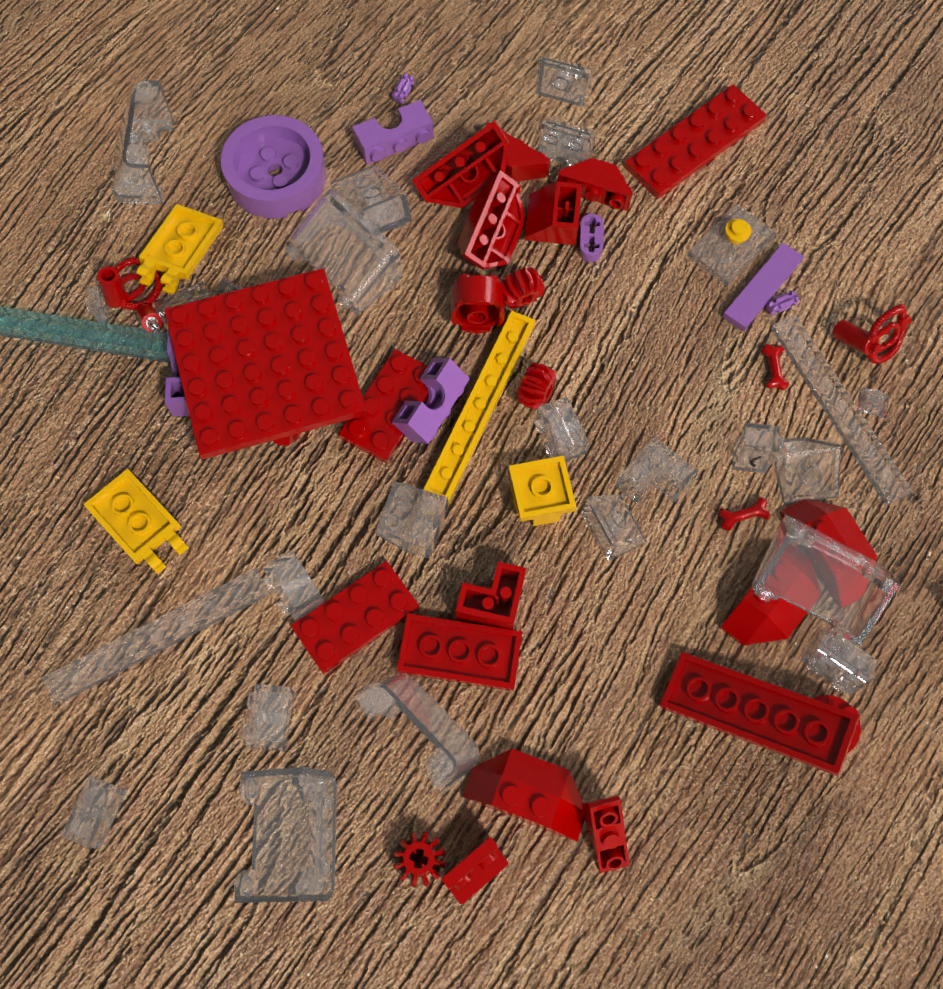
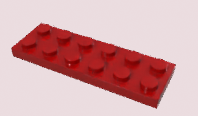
(695, 141)
(760, 713)

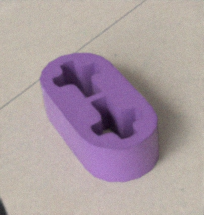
(596, 238)

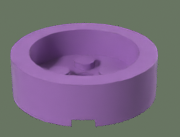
(266, 146)

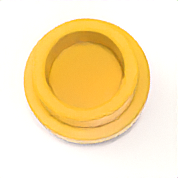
(737, 231)

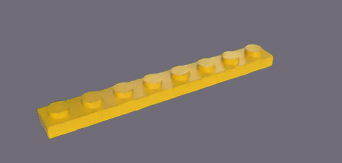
(480, 406)

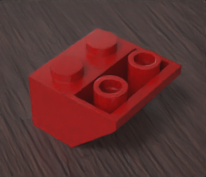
(554, 213)

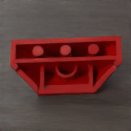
(465, 170)
(493, 224)
(832, 521)
(762, 621)
(529, 792)

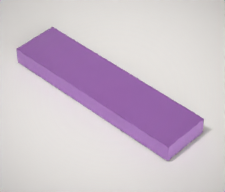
(763, 287)

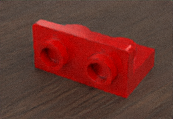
(475, 871)

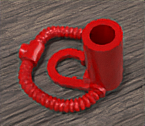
(113, 286)
(868, 341)

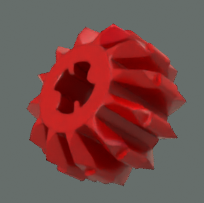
(522, 287)
(536, 386)
(428, 853)

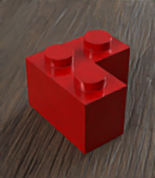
(496, 605)

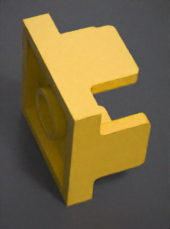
(541, 490)

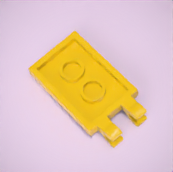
(178, 247)
(135, 519)

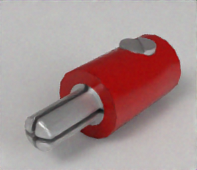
(149, 318)

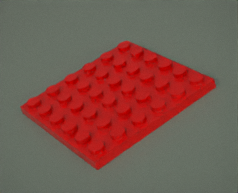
(263, 363)

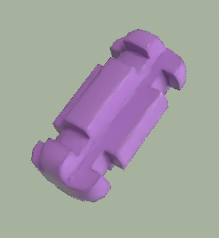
(403, 88)
(782, 302)

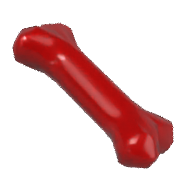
(777, 379)
(757, 509)

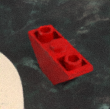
(525, 162)
(600, 182)
(607, 832)

